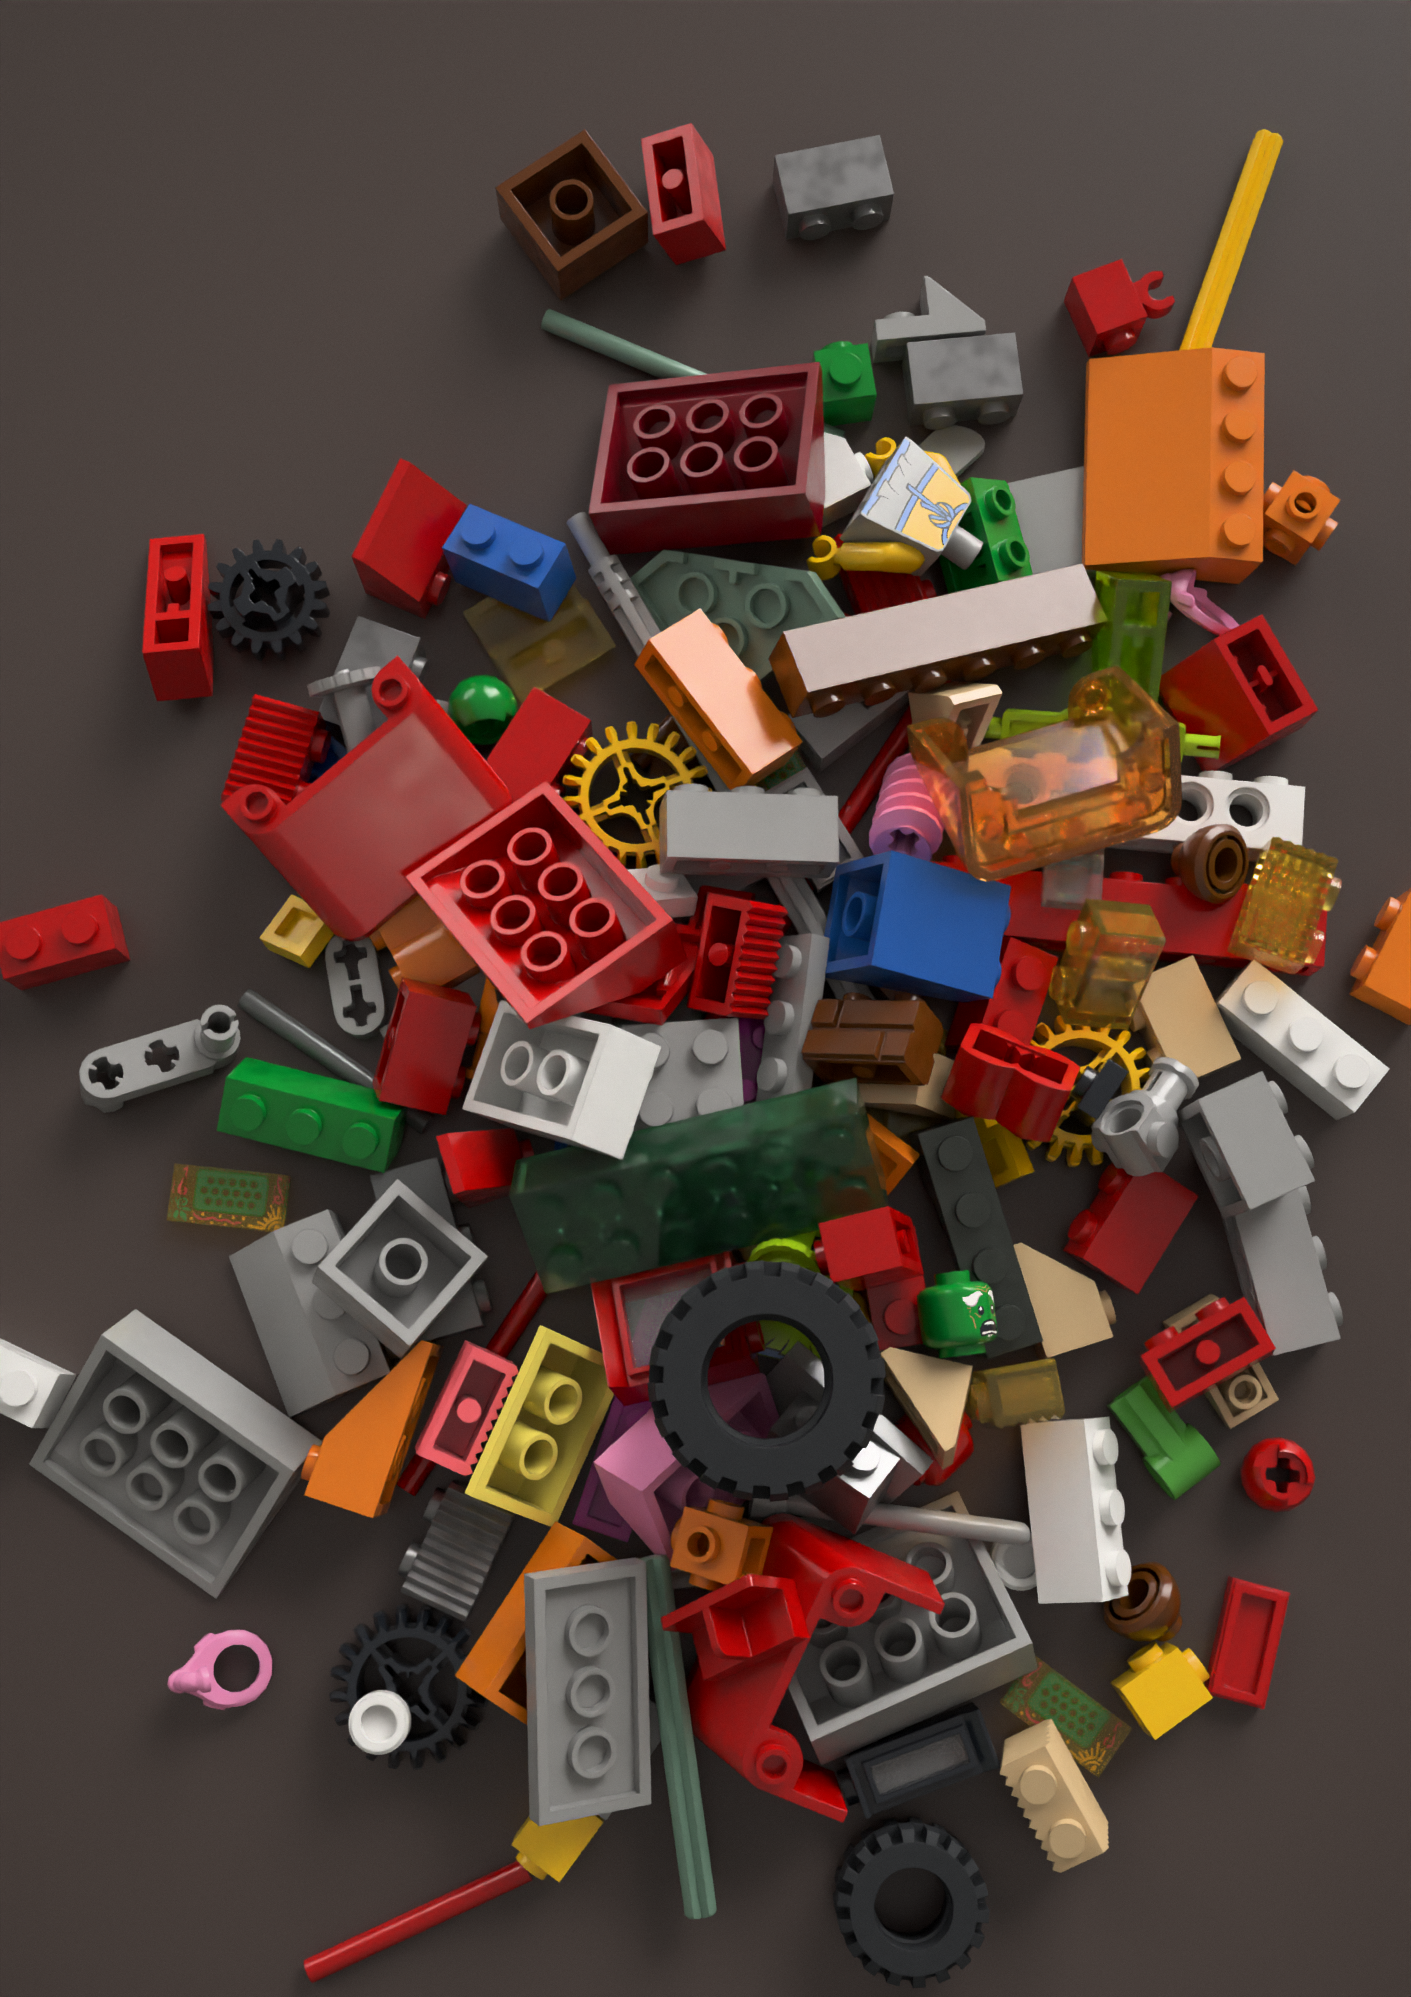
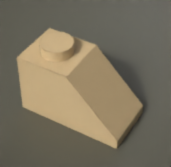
(1064, 1304)

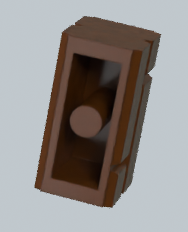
(873, 1040)

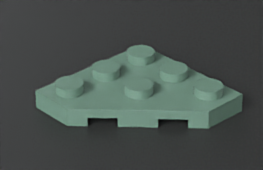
(741, 597)

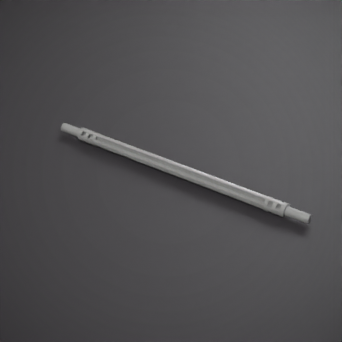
(638, 628)

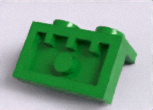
(994, 522)

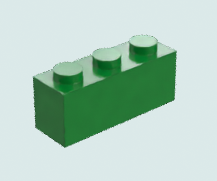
(311, 1114)

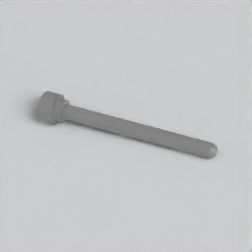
(907, 1519)

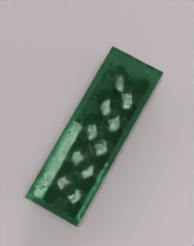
(699, 1186)

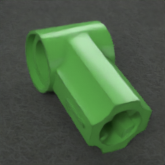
(1171, 1449)

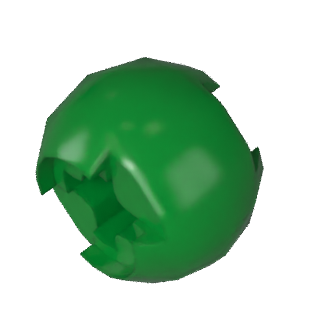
(482, 708)

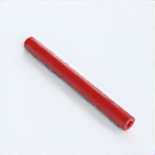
(416, 1921)

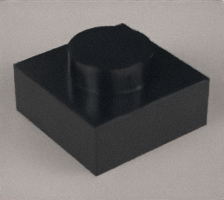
(1095, 1090)

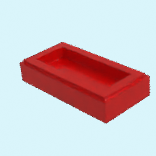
(1246, 1642)

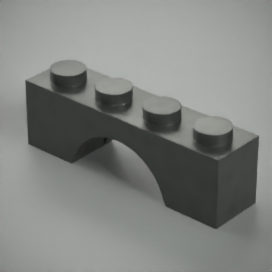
(975, 1226)

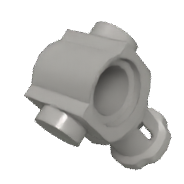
(1142, 1125)

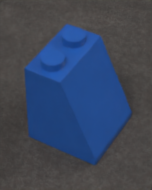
(916, 927)

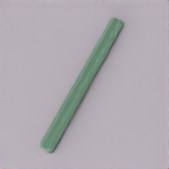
(678, 1745)

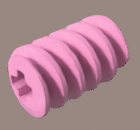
(905, 814)

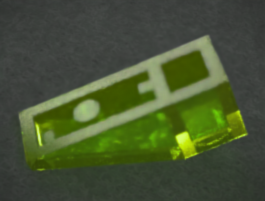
(1136, 625)

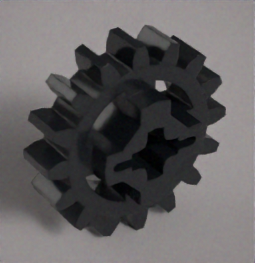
(253, 613)

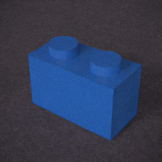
(509, 562)

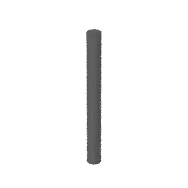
(319, 1049)

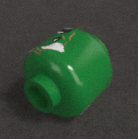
(957, 1315)

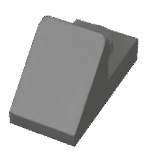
(940, 318)

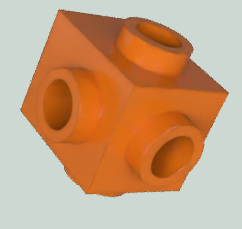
(1297, 516)
(718, 1544)

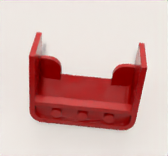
(835, 1583)

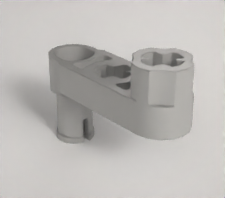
(193, 1042)

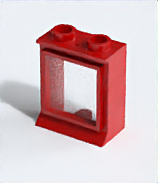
(634, 1308)

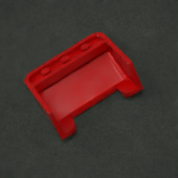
(376, 810)

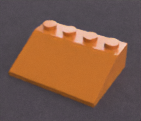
(1175, 463)

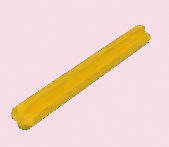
(1232, 241)

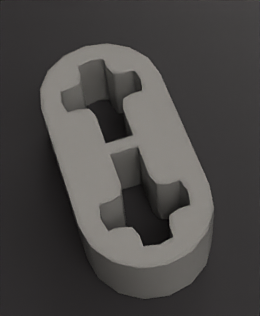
(342, 987)

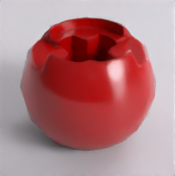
(1292, 1458)

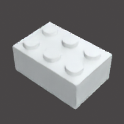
(563, 1080)

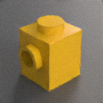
(1162, 1687)

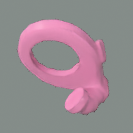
(1195, 603)
(198, 1673)

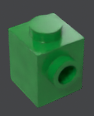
(847, 383)

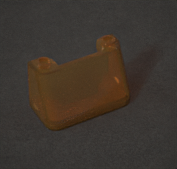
(1057, 787)

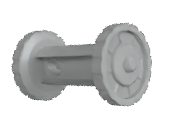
(349, 701)

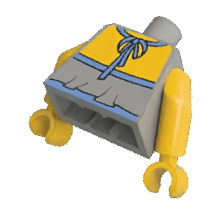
(903, 518)

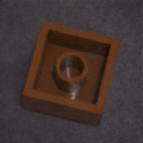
(572, 214)

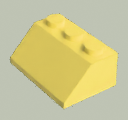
(544, 1429)

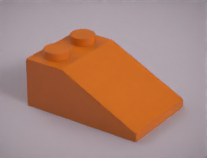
(369, 1446)

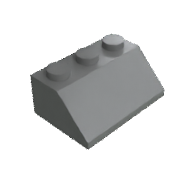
(306, 1336)

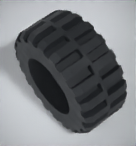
(783, 1464)

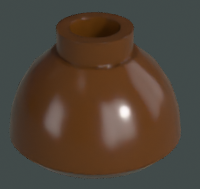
(1212, 862)
(1150, 1607)

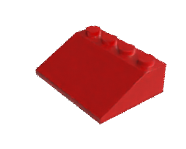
(548, 911)

